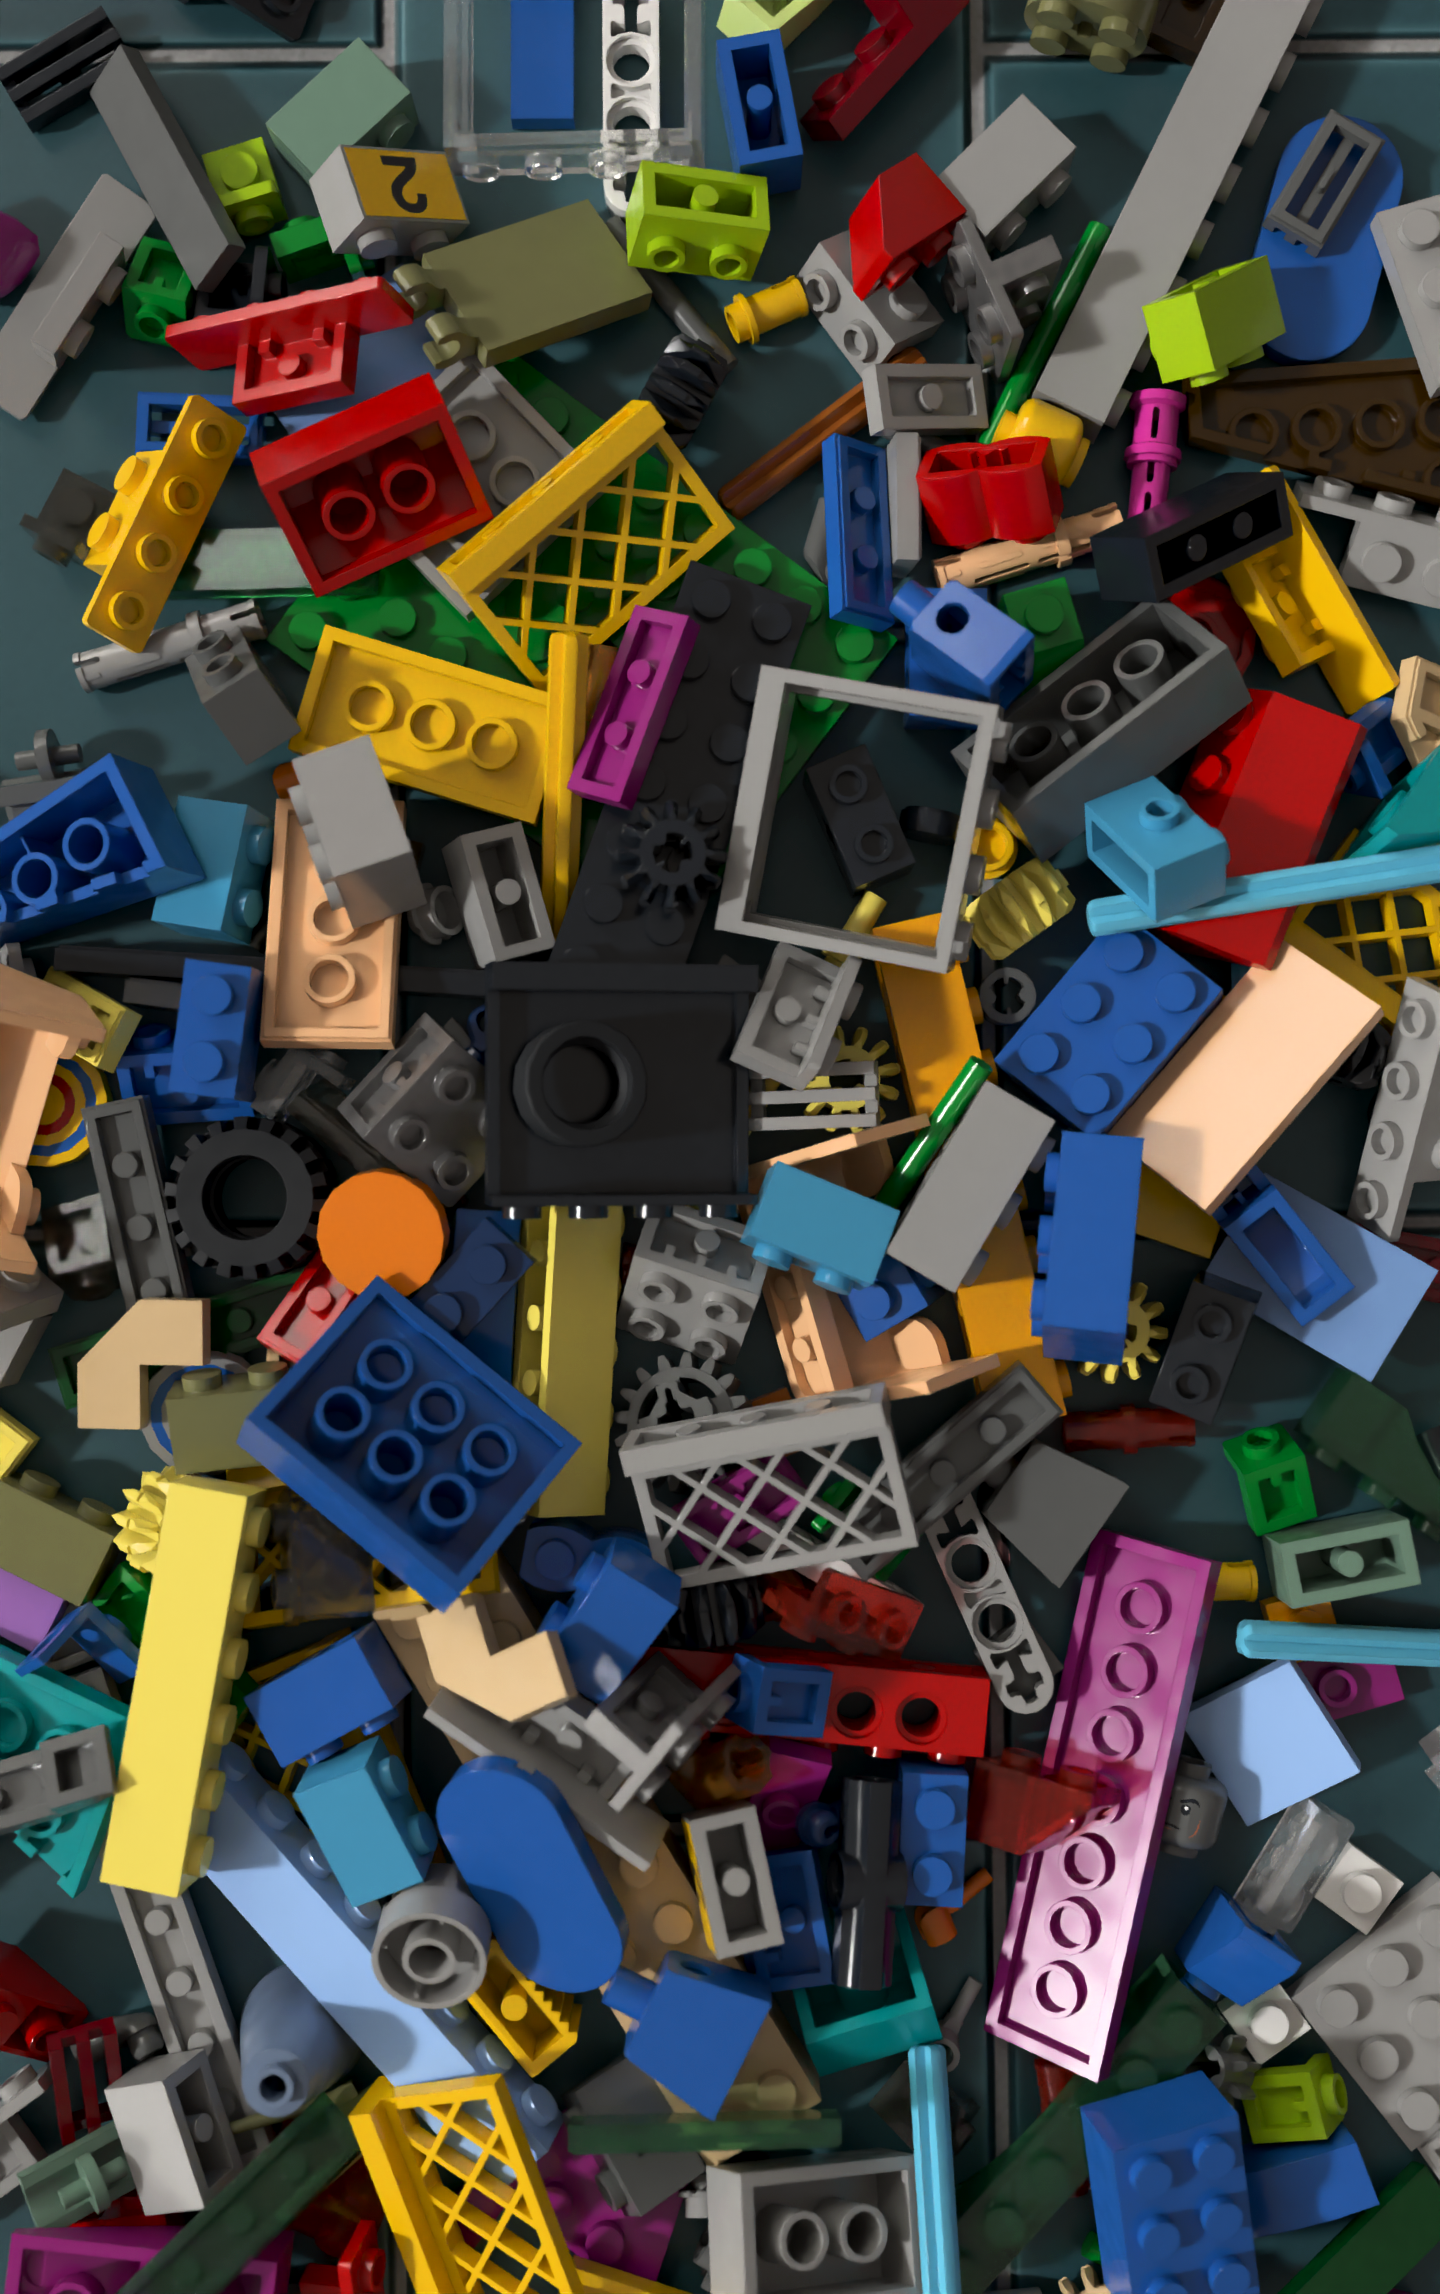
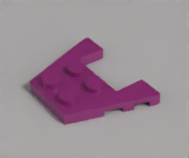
(586, 2219)

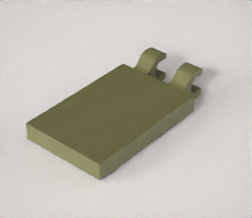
(523, 287)

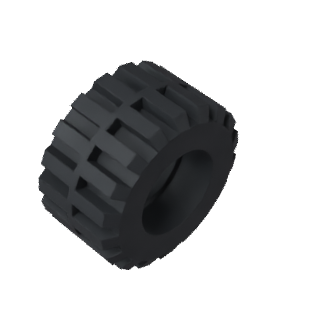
(199, 1197)

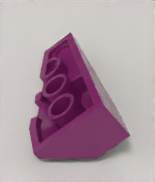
(108, 2257)

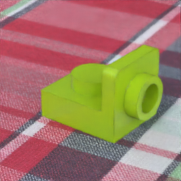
(246, 186)
(1296, 2102)

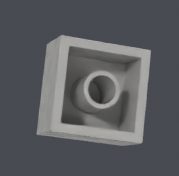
(355, 833)

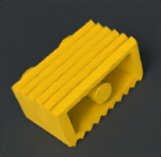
(524, 2015)

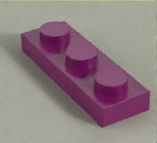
(633, 707)

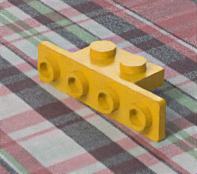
(156, 522)
(1310, 615)

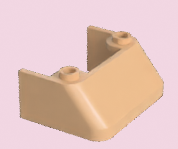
(35, 1030)
(811, 1324)

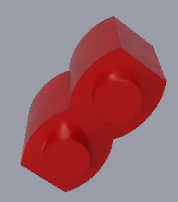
(990, 491)

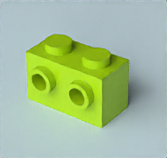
(697, 221)
(1214, 322)

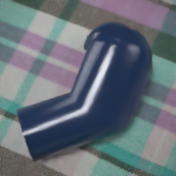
(818, 1823)

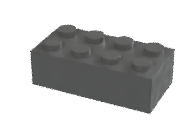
(1109, 721)

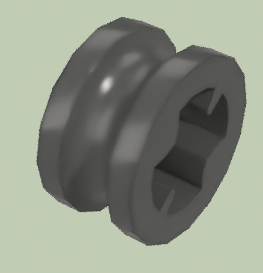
(1025, 996)

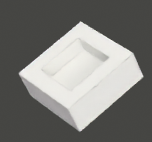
(1358, 1888)
(1266, 2022)

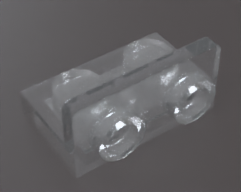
(1293, 1865)

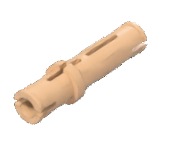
(1008, 559)

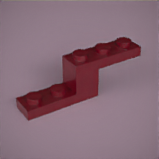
(881, 61)

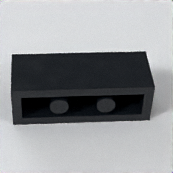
(1191, 536)

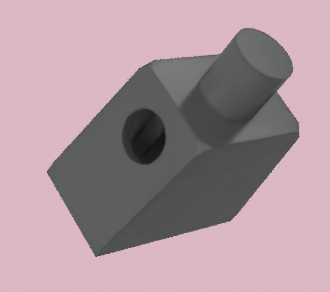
(1050, 1505)

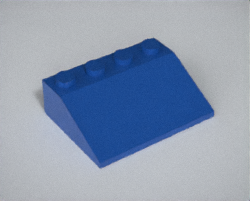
(407, 1443)

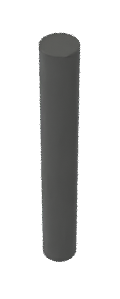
(674, 301)

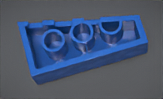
(91, 850)

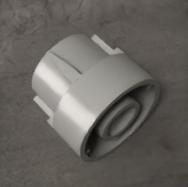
(432, 1941)

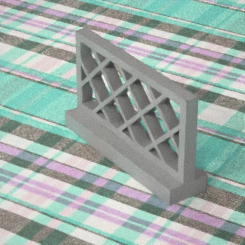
(765, 1432)

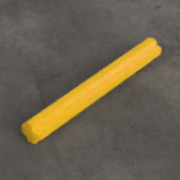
(563, 744)

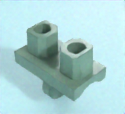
(77, 2179)

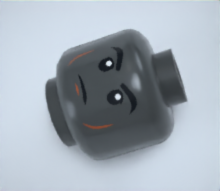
(1193, 1809)

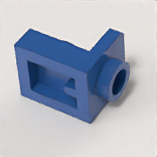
(779, 1697)

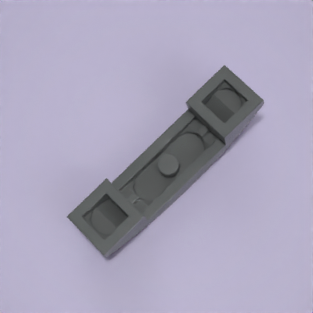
(56, 1778)

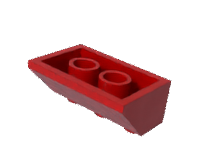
(371, 485)

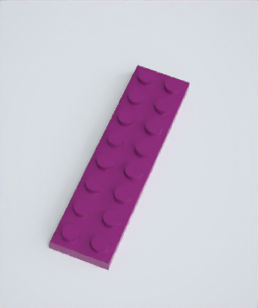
(1125, 1717)

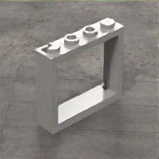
(758, 800)

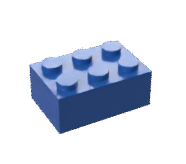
(1108, 1029)
(1087, 1247)
(1170, 2190)

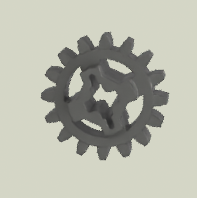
(674, 1397)

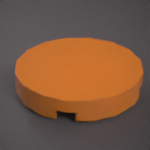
(383, 1228)

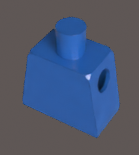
(966, 643)
(691, 2024)

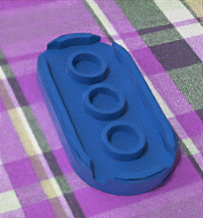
(1332, 295)
(533, 1874)

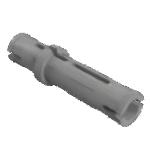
(165, 646)

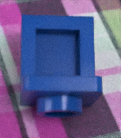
(1379, 751)
(891, 1299)

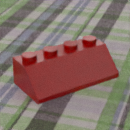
(1271, 791)

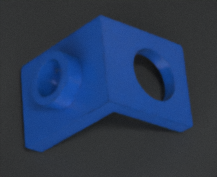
(98, 1634)

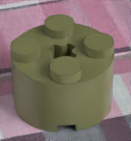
(1099, 28)

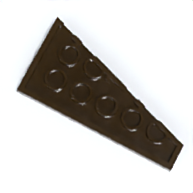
(1331, 419)

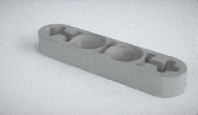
(988, 1590)

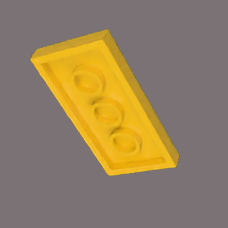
(429, 723)

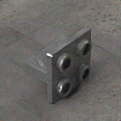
(997, 295)
(657, 1722)

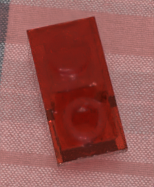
(1032, 1806)

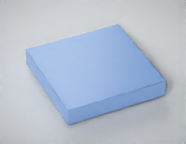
(1270, 1740)

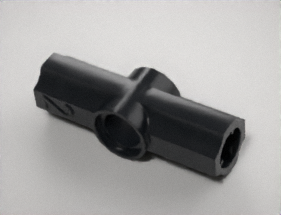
(866, 1882)

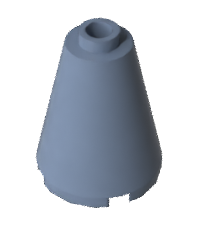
(289, 2045)

